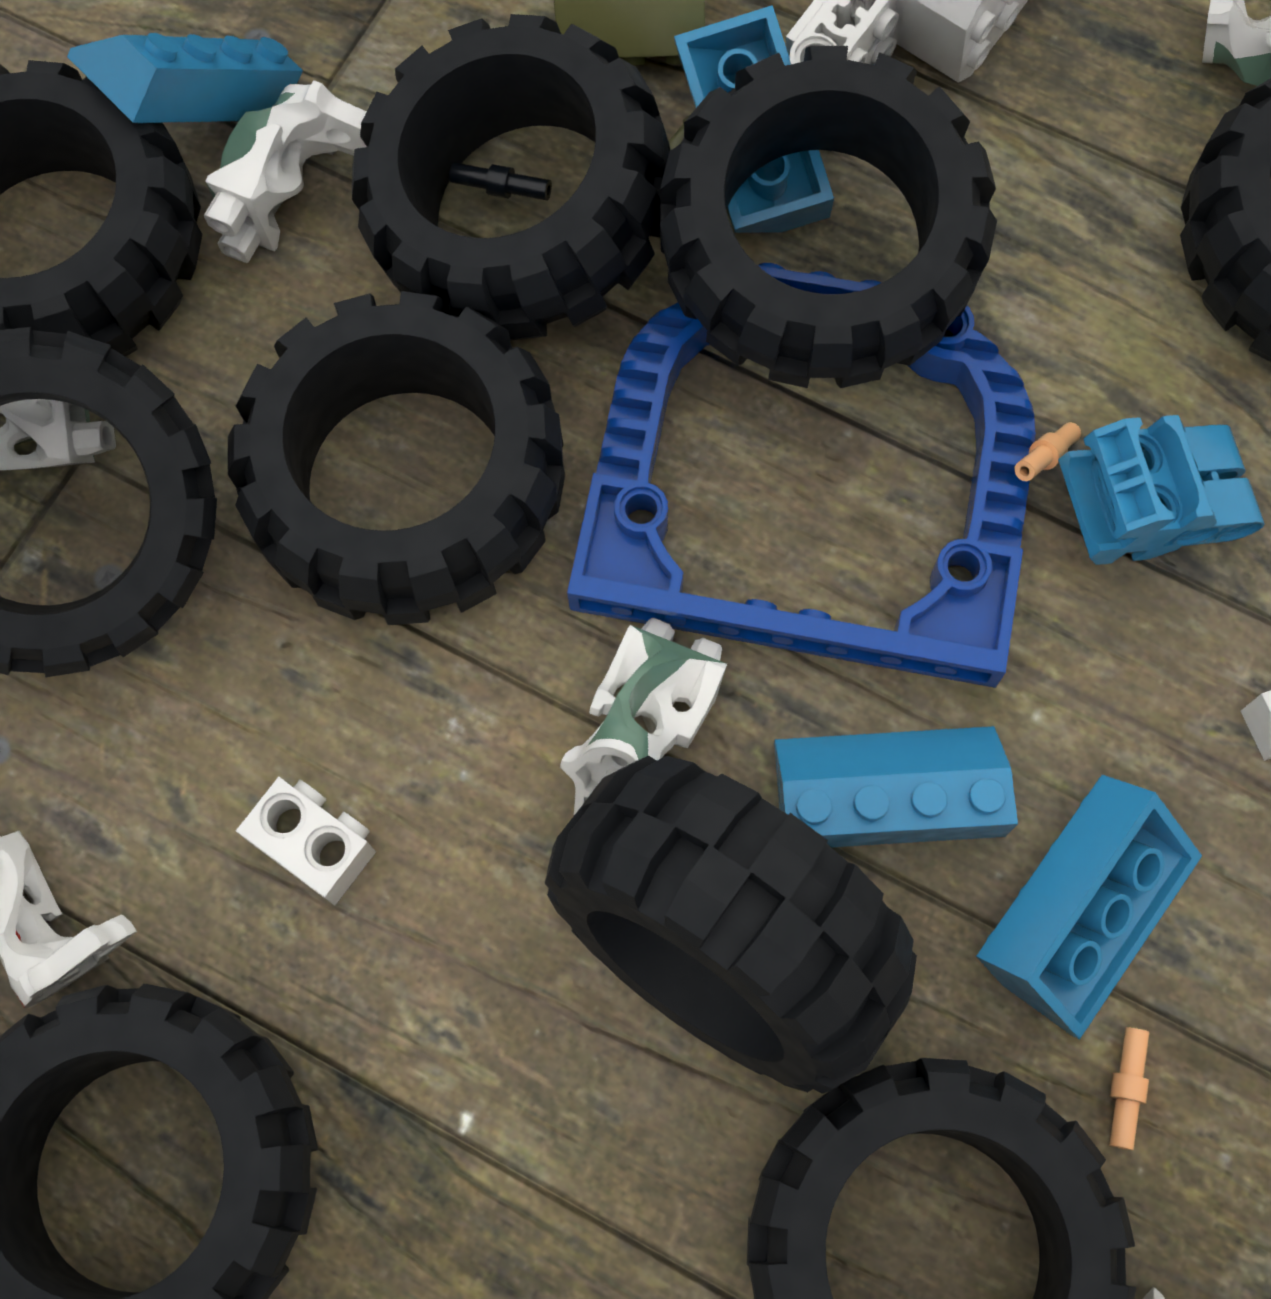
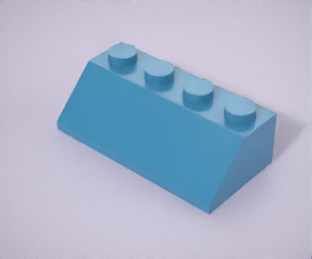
(187, 76)
(788, 189)
(898, 786)
(1091, 904)

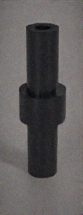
(500, 181)

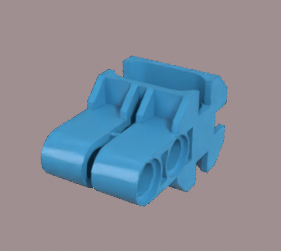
(1158, 489)

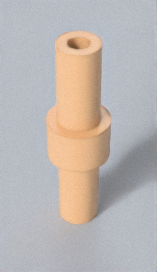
(1047, 450)
(1129, 1088)

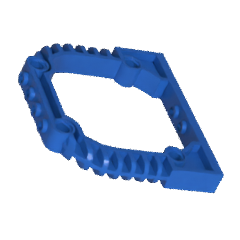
(950, 634)

